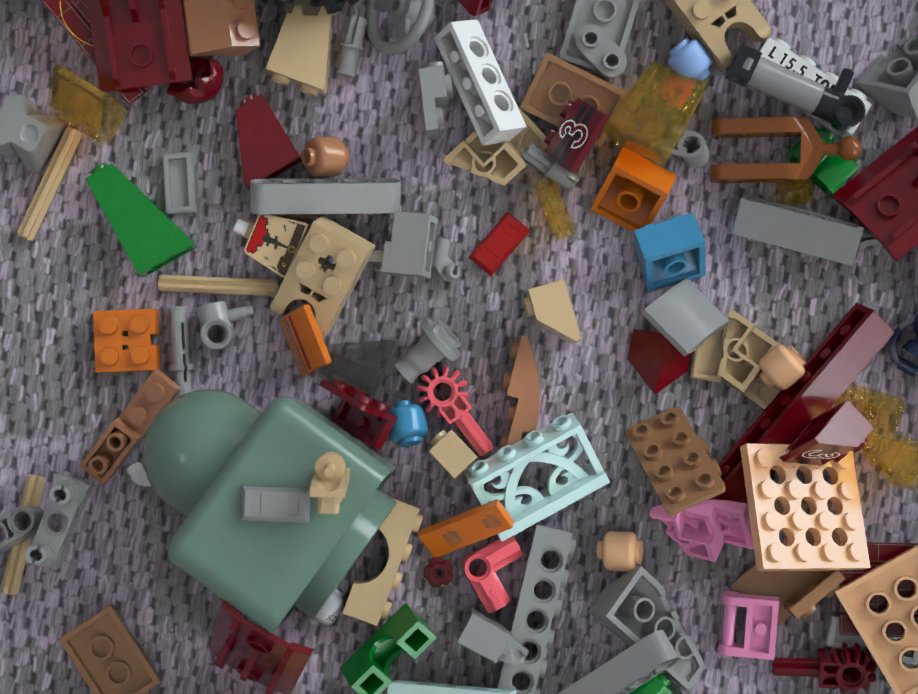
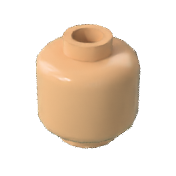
(782, 367)
(620, 551)

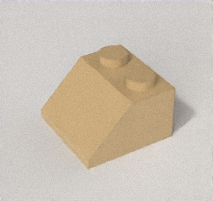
(553, 310)

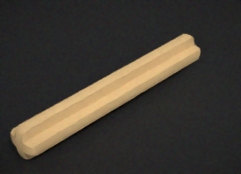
(49, 183)
(218, 285)
(16, 557)

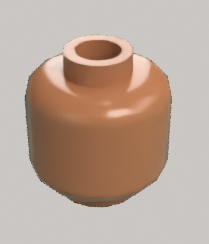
(325, 156)

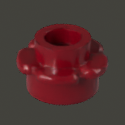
(438, 580)

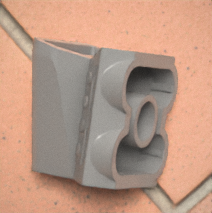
(28, 133)

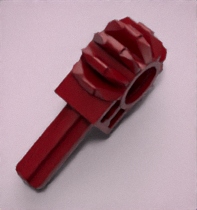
(831, 667)

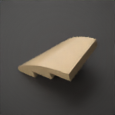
(497, 161)
(740, 359)

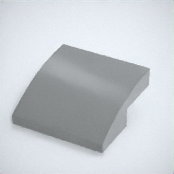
(685, 317)

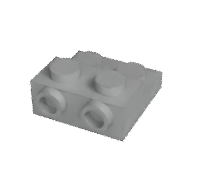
(435, 91)

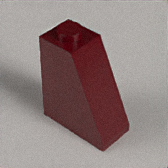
(262, 141)

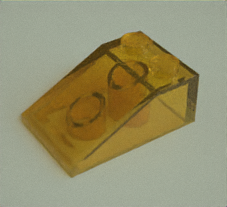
(86, 105)
(655, 112)
(893, 456)

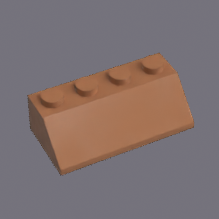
(220, 27)

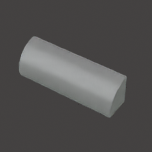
(798, 229)

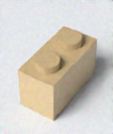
(452, 453)

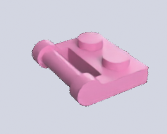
(759, 628)

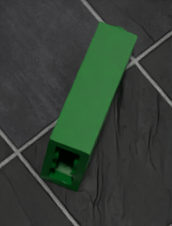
(140, 225)

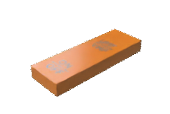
(466, 528)

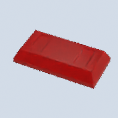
(499, 243)

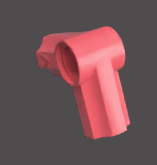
(486, 583)

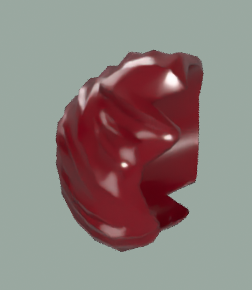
(206, 82)

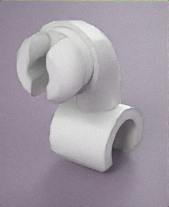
(138, 474)

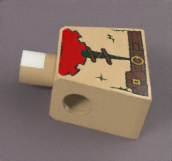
(272, 240)

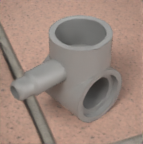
(216, 315)

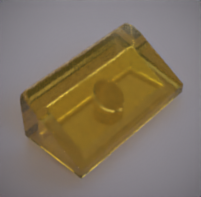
(555, 208)
(877, 407)

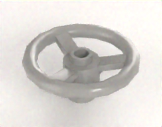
(408, 14)

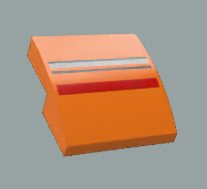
(305, 340)

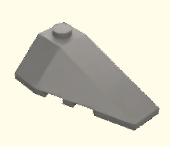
(895, 79)
(637, 607)

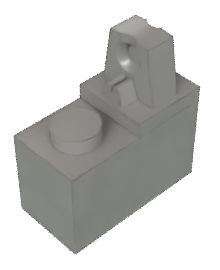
(410, 246)
(490, 639)

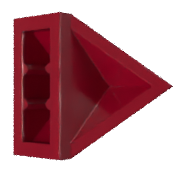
(656, 359)

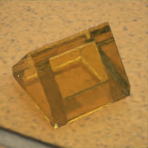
(795, 192)

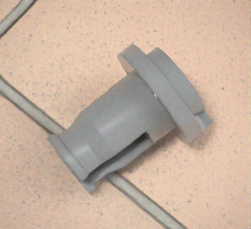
(432, 348)

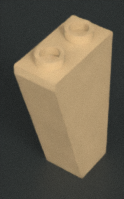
(303, 51)

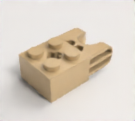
(712, 18)
(316, 279)

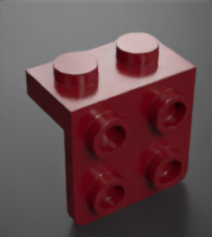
(360, 414)

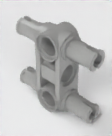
(50, 544)

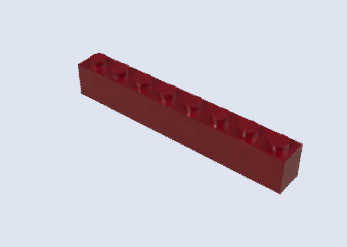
(825, 379)

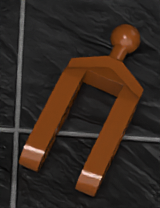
(811, 153)

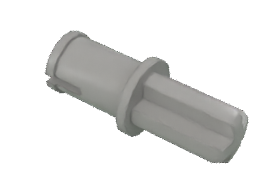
(352, 46)
(550, 167)

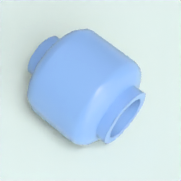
(690, 59)

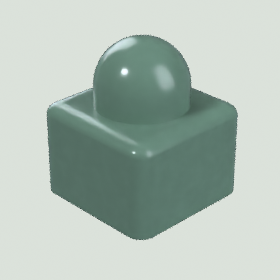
(213, 445)

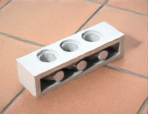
(480, 82)

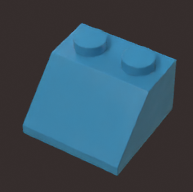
(670, 251)

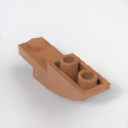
(523, 385)
(130, 427)

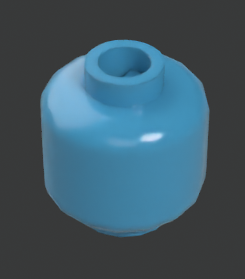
(410, 424)

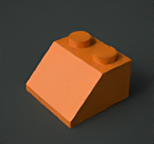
(633, 191)

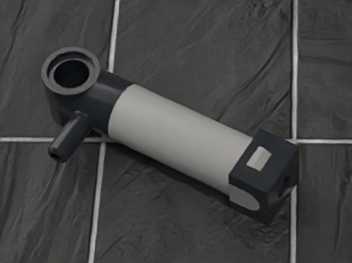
(796, 89)

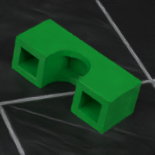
(369, 666)

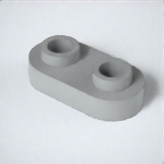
(599, 51)

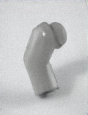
(442, 263)

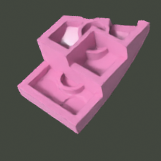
(707, 527)

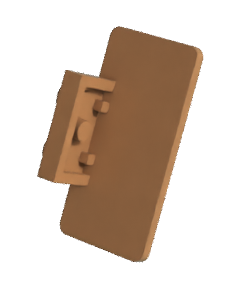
(675, 461)
(796, 589)

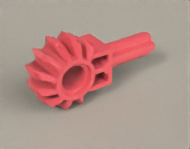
(455, 409)

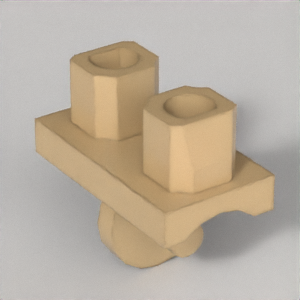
(330, 482)

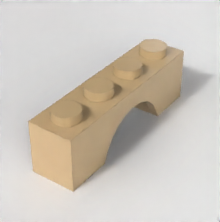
(369, 597)

